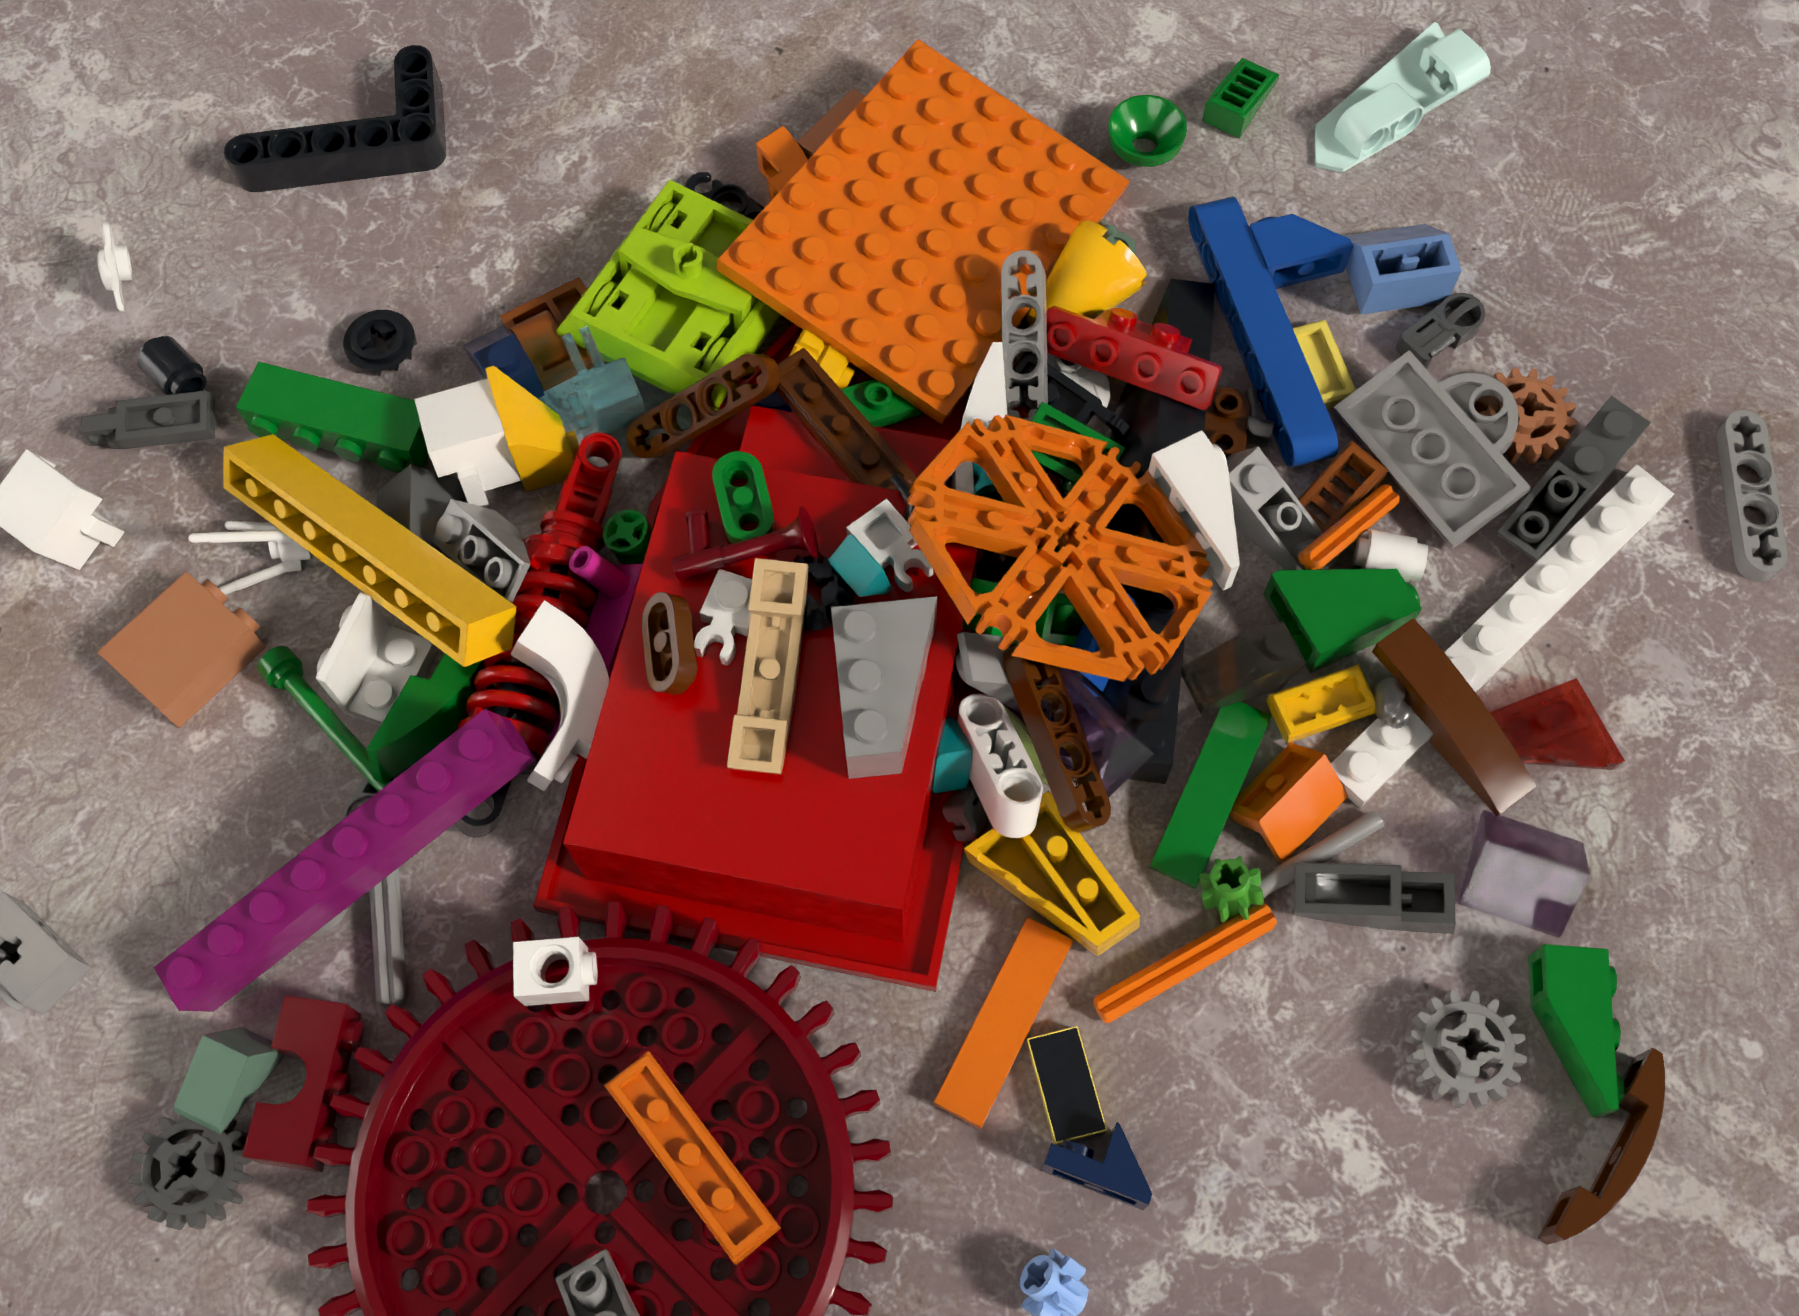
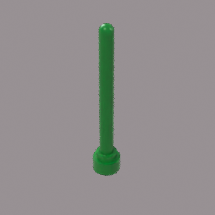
(284, 671)

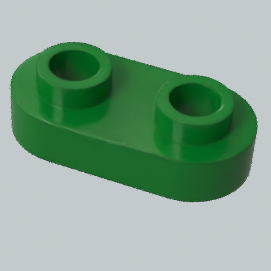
(742, 503)

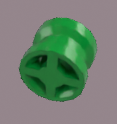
(620, 536)

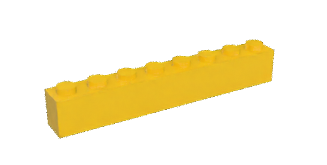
(370, 549)

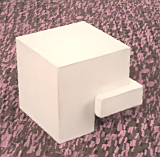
(467, 438)
(53, 512)

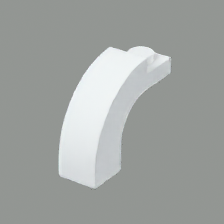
(578, 674)

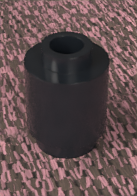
(170, 366)

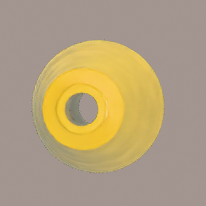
(1092, 274)

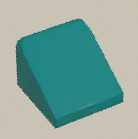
(859, 568)
(952, 759)

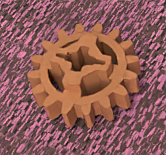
(1542, 418)

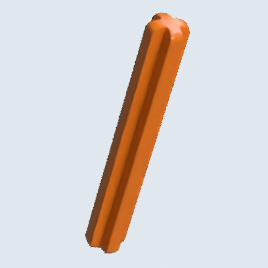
(1183, 963)

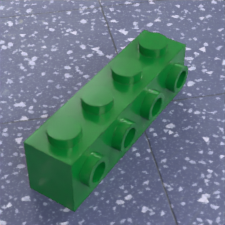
(333, 417)

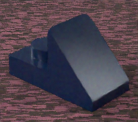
(1114, 1177)

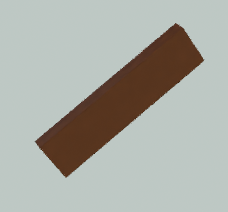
(838, 423)

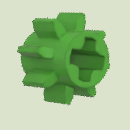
(1231, 888)

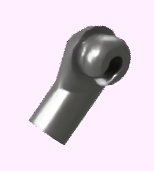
(1389, 703)

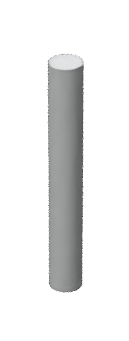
(1322, 851)

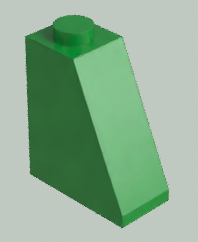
(1340, 609)

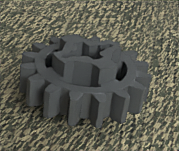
(170, 1182)

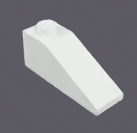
(1198, 486)

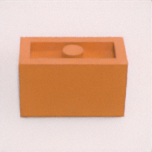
(1289, 799)

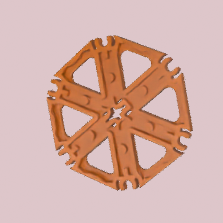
(1094, 556)

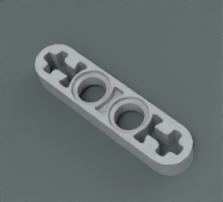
(1027, 340)
(1743, 494)

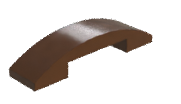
(1644, 1102)

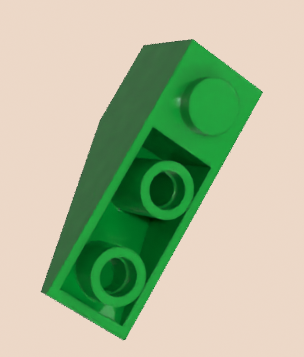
(1574, 1007)

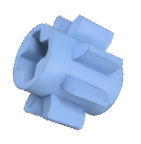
(1053, 1285)

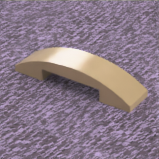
(769, 667)

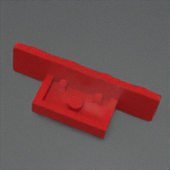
(1134, 352)

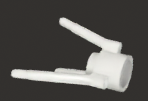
(249, 531)

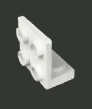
(371, 662)

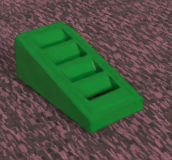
(1230, 117)

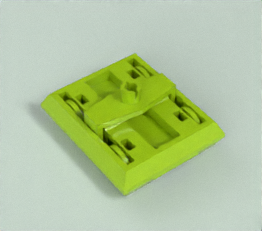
(666, 296)

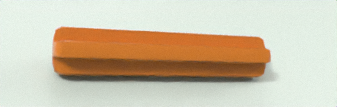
(1348, 528)

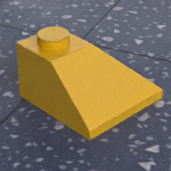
(533, 433)

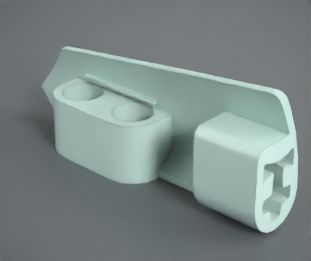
(1398, 96)

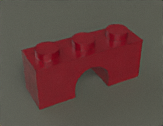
(324, 1039)

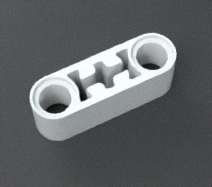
(1000, 767)

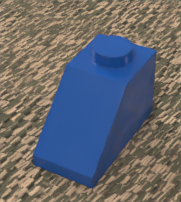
(1299, 249)

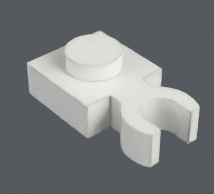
(889, 541)
(726, 613)

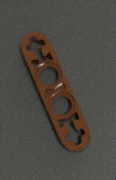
(699, 400)
(1050, 736)

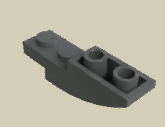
(1573, 479)

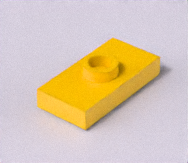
(1322, 704)

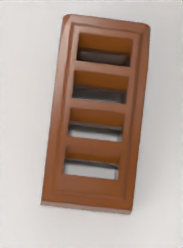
(1360, 462)

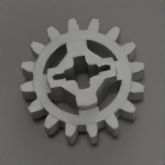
(1489, 1051)

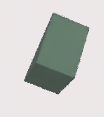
(225, 1076)

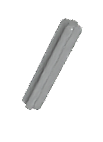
(388, 942)

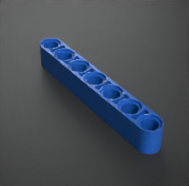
(1262, 332)

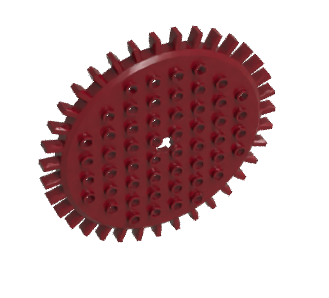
(395, 1159)

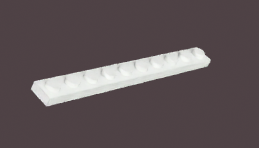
(1511, 622)

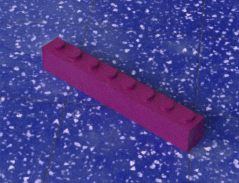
(345, 863)

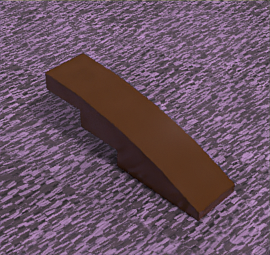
(1457, 717)

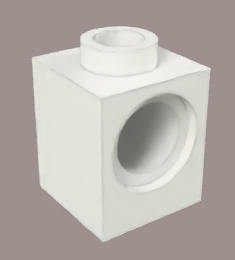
(532, 961)

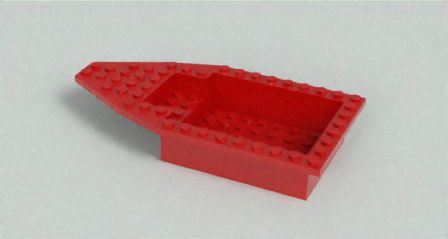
(802, 859)

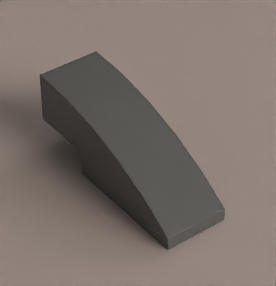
(1376, 897)

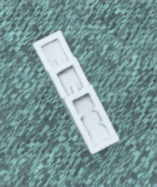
(984, 403)

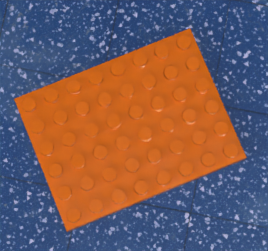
(905, 225)

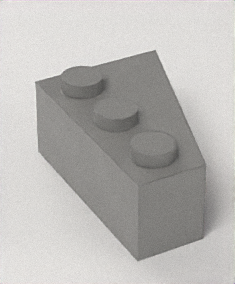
(880, 677)

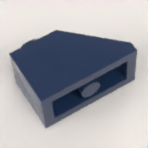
(505, 352)

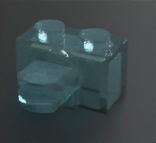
(604, 395)

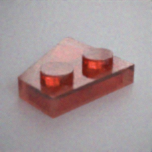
(1559, 729)

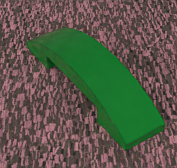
(1210, 793)

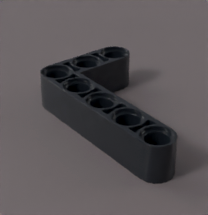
(353, 148)

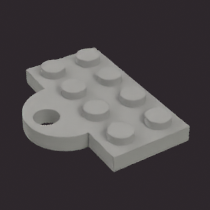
(1438, 443)

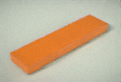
(1003, 1023)
(692, 1158)

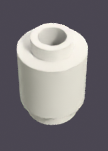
(1391, 551)

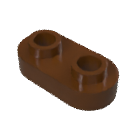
(1228, 426)
(668, 644)

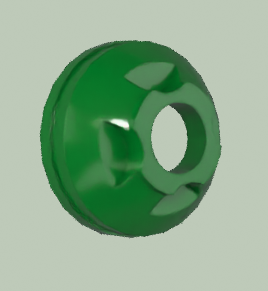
(1151, 119)

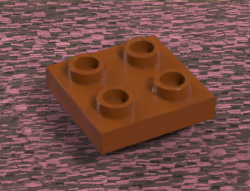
(536, 329)

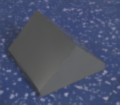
(419, 500)

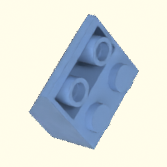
(1402, 268)

